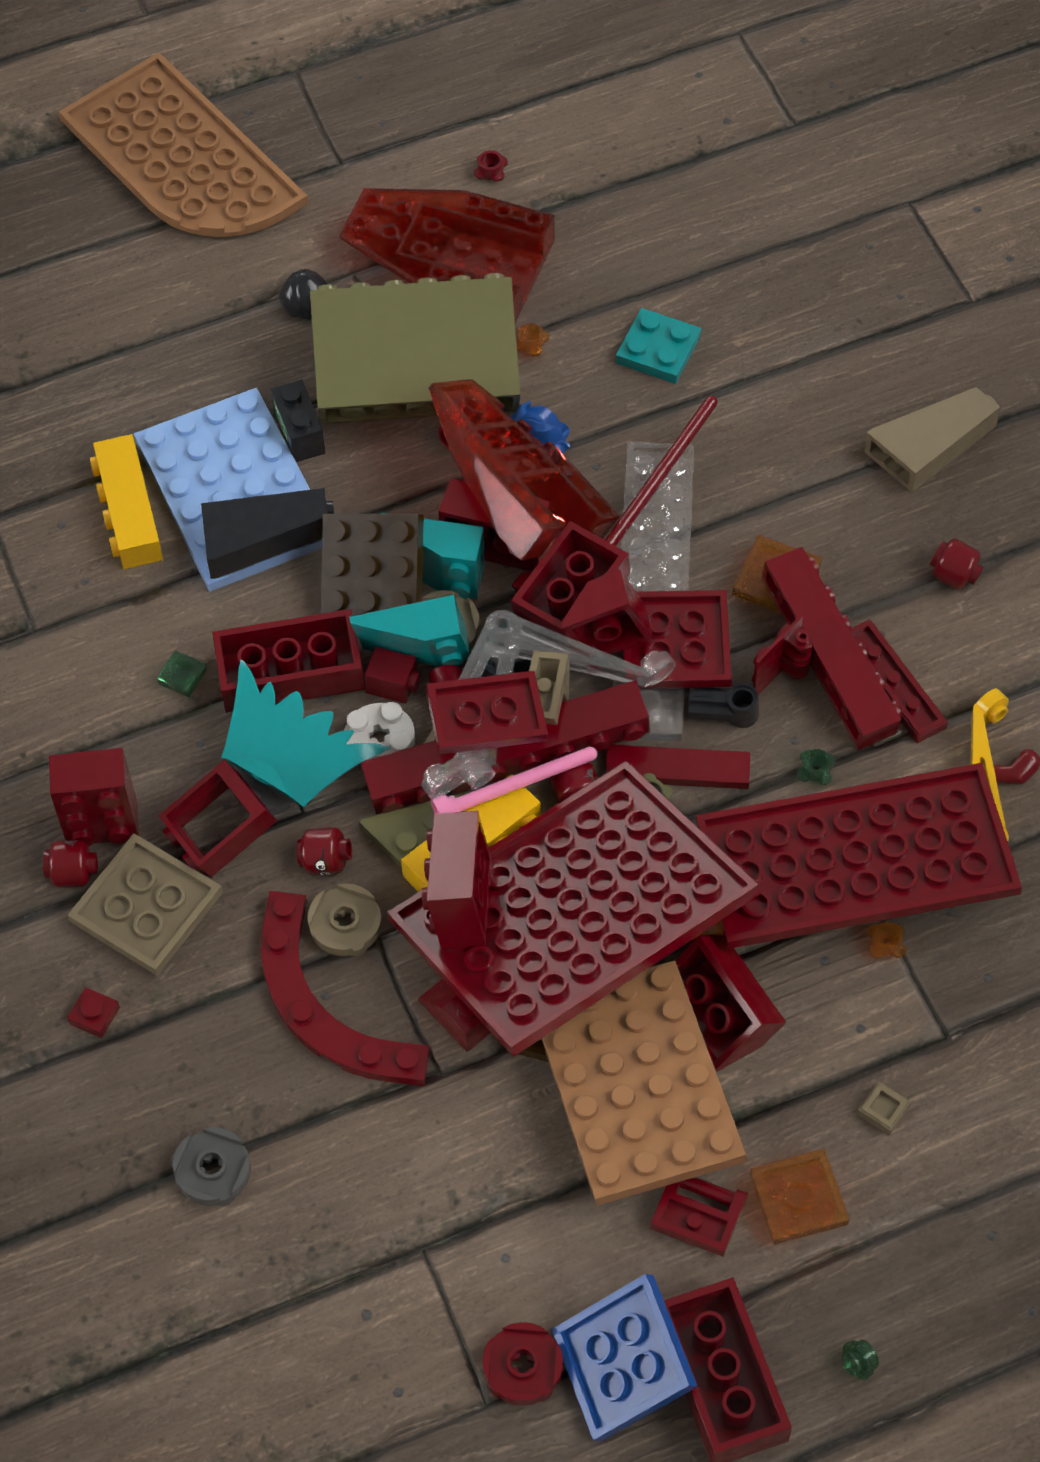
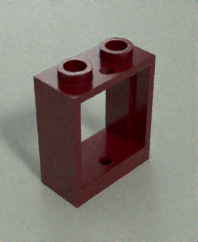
(197, 799)

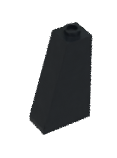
(261, 527)

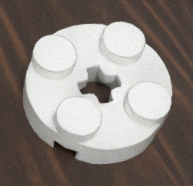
(382, 717)

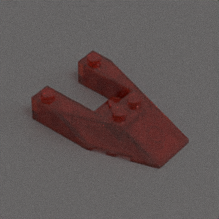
(512, 469)

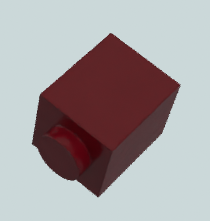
(392, 675)

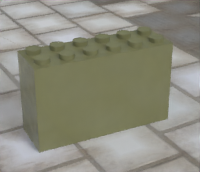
(392, 341)

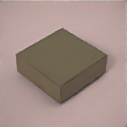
(884, 1108)

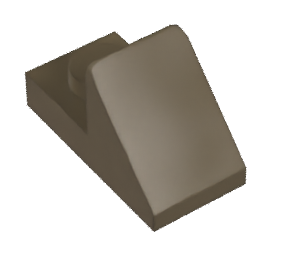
(552, 681)

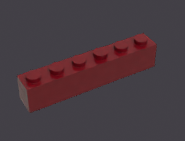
(836, 655)

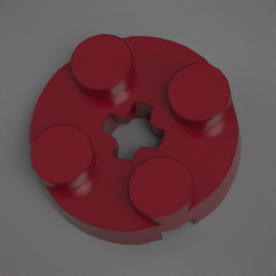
(537, 1382)

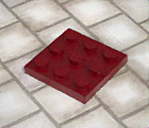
(693, 632)

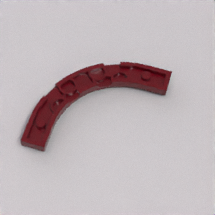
(307, 1017)

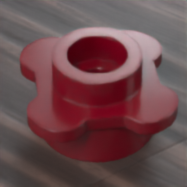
(490, 166)

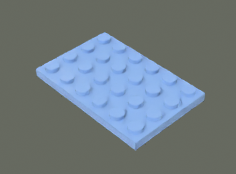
(220, 456)

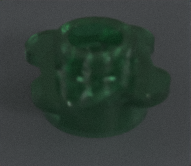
(819, 758)

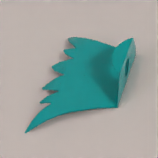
(284, 748)

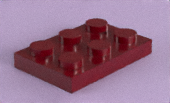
(486, 712)

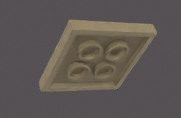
(145, 904)

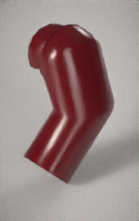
(1021, 770)

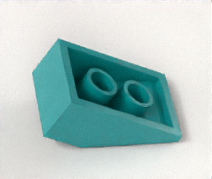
(453, 557)
(425, 629)

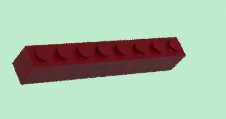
(583, 722)

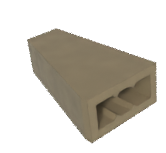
(932, 437)

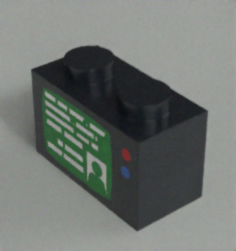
(298, 420)

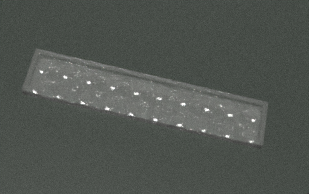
(660, 557)

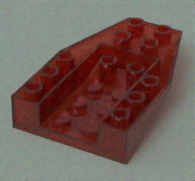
(451, 236)

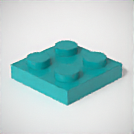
(658, 345)

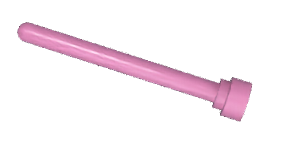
(451, 804)

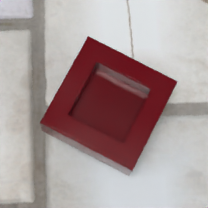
(93, 1012)

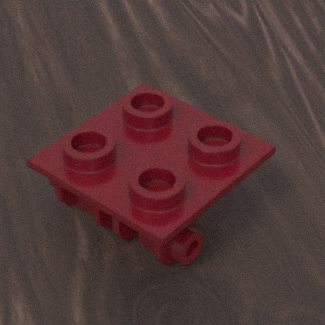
(788, 653)

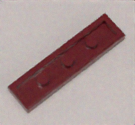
(918, 711)
(684, 765)

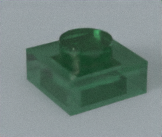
(182, 673)

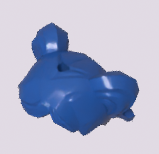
(545, 425)

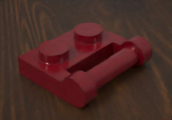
(696, 1221)

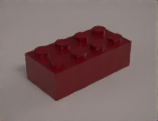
(299, 654)
(735, 1393)

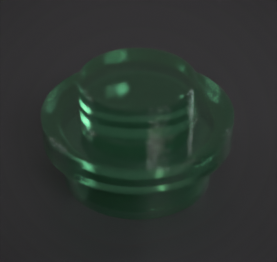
(860, 1358)

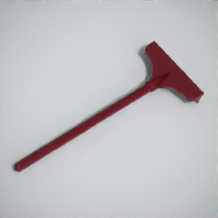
(653, 481)

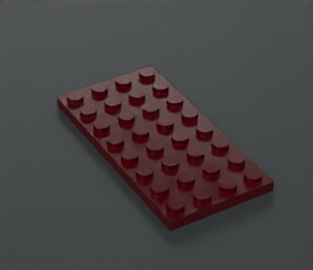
(865, 854)

